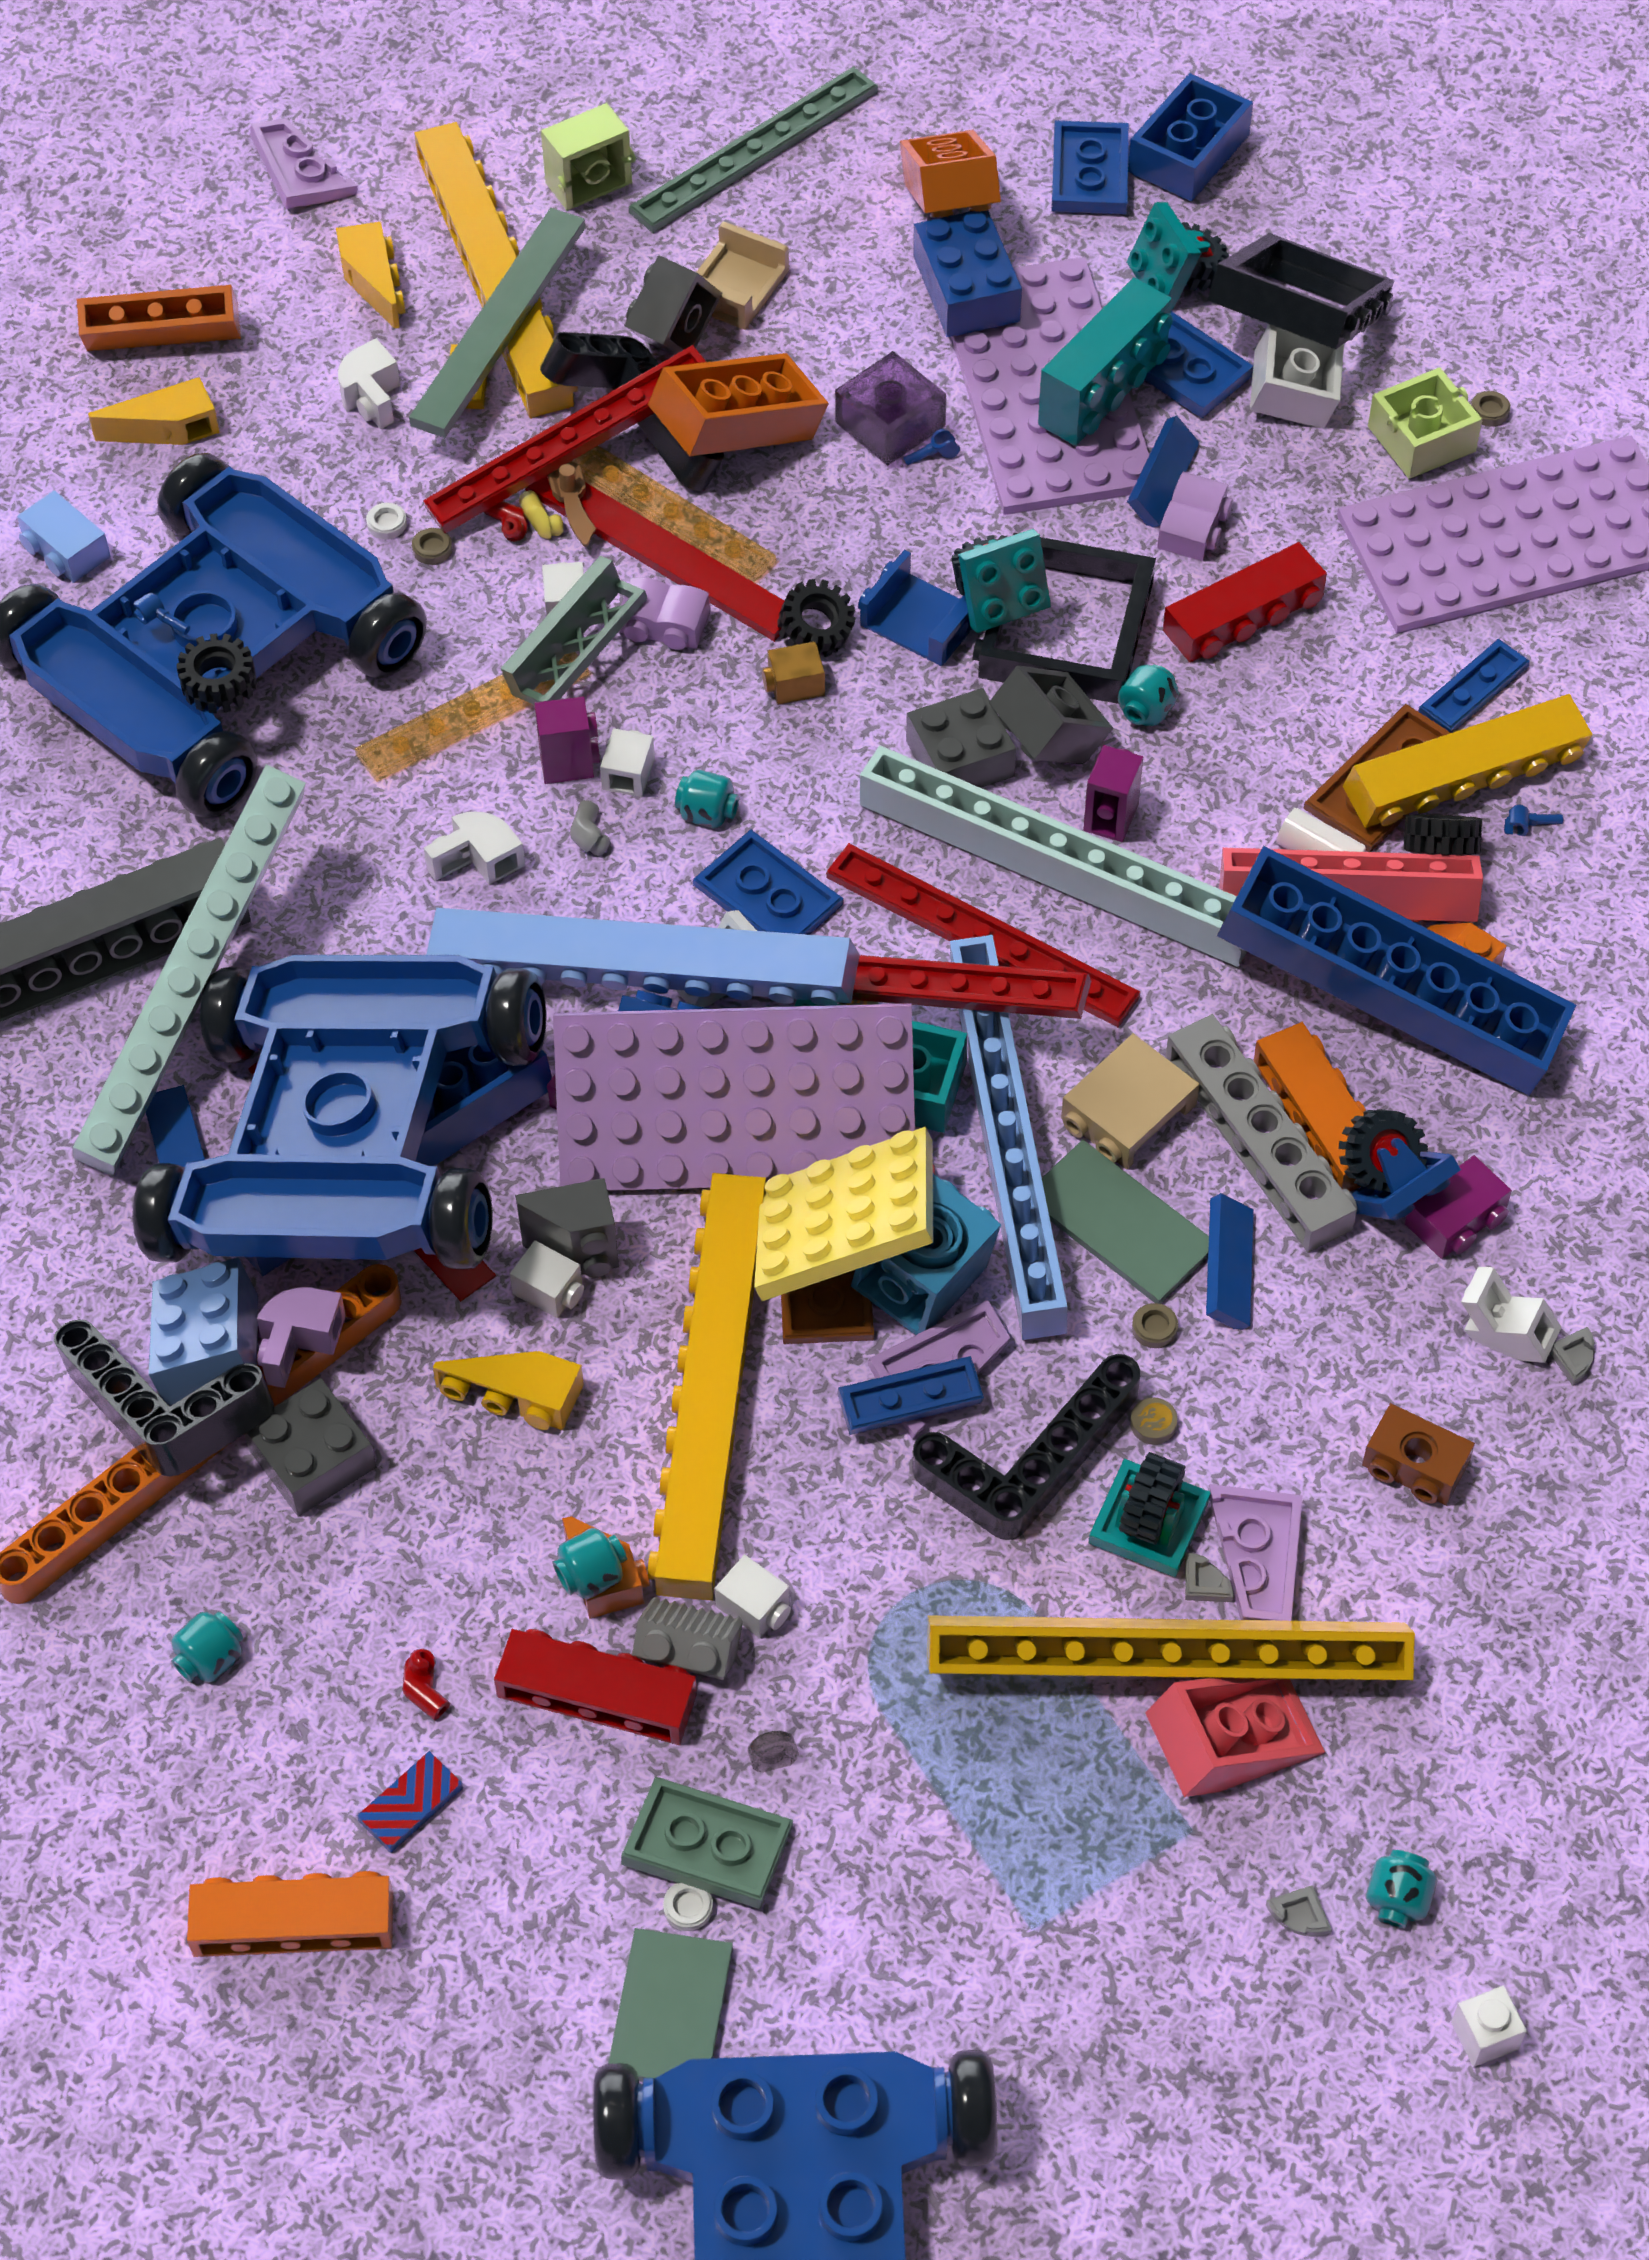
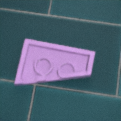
(296, 168)
(970, 1333)
(1259, 1548)

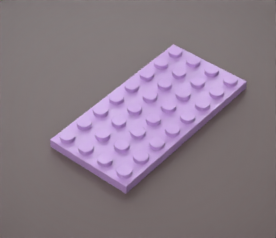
(1003, 385)
(1505, 534)
(726, 1090)

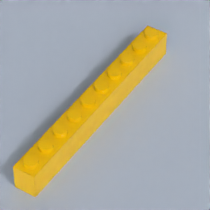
(488, 255)
(709, 1391)
(1170, 1647)

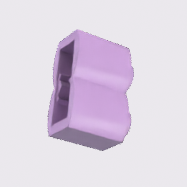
(1193, 516)
(669, 615)

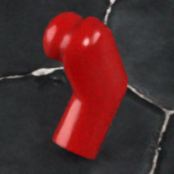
(512, 519)
(418, 1684)

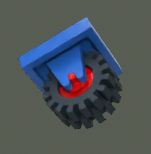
(1392, 1164)

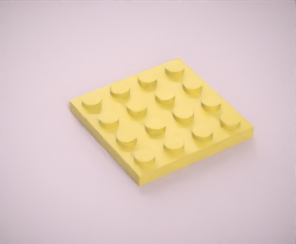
(845, 1213)

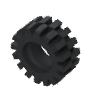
(819, 599)
(214, 655)
(1442, 834)

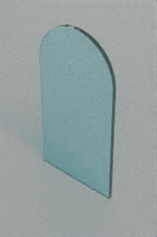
(1020, 1759)

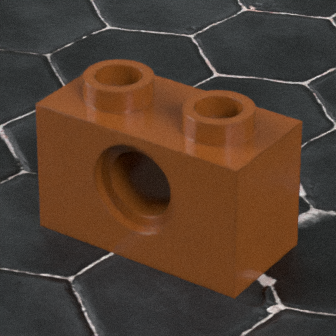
(1407, 1434)

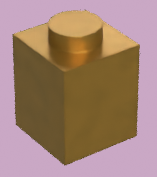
(794, 673)

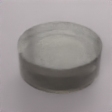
(772, 1751)

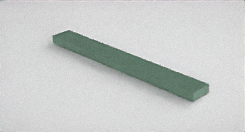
(752, 149)
(497, 323)

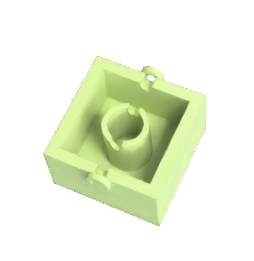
(587, 156)
(1424, 422)

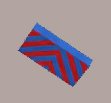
(409, 1801)

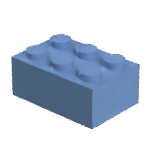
(201, 1327)

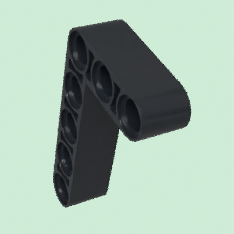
(610, 363)
(166, 1436)
(1040, 1459)

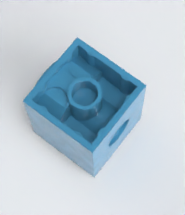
(929, 1280)

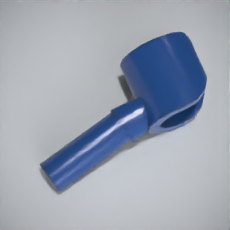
(942, 442)
(151, 607)
(1521, 816)

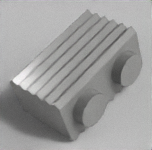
(687, 1638)

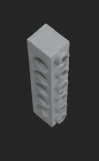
(1310, 1220)

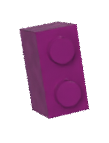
(565, 739)
(1113, 793)
(1461, 1210)

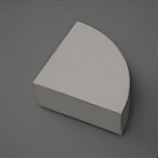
(1574, 1354)
(1205, 1581)
(1300, 1912)

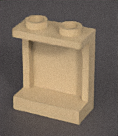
(745, 271)
(1127, 1100)

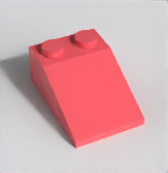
(1231, 1731)

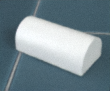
(1306, 832)

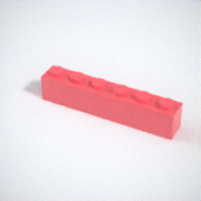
(1406, 883)

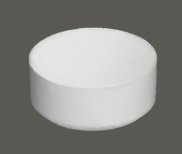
(386, 521)
(687, 1907)

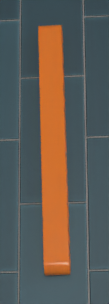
(119, 1509)

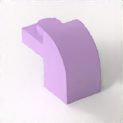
(295, 1320)

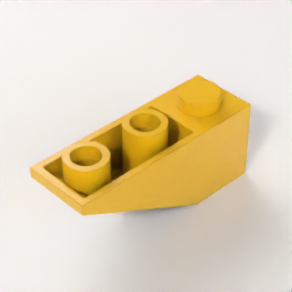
(367, 269)
(160, 417)
(540, 1382)

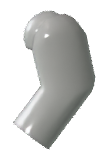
(585, 832)

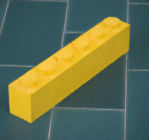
(1467, 761)

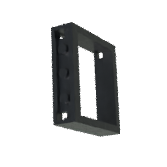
(1243, 288)
(1092, 561)

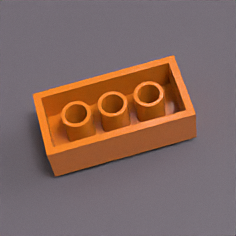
(950, 172)
(737, 404)

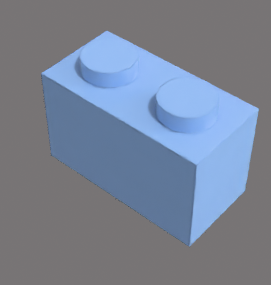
(62, 537)

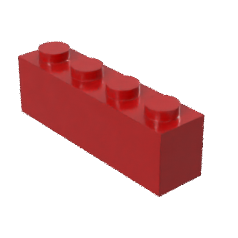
(1245, 602)
(596, 1685)

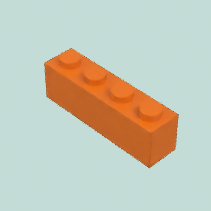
(159, 318)
(1310, 1091)
(290, 1915)

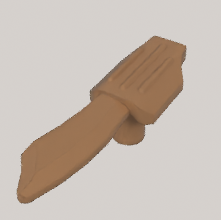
(569, 487)

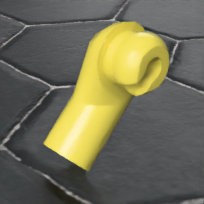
(534, 511)

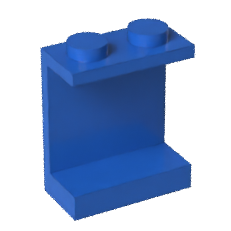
(914, 612)

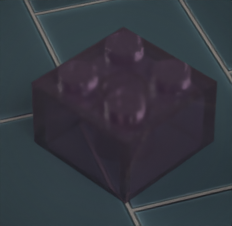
(890, 408)

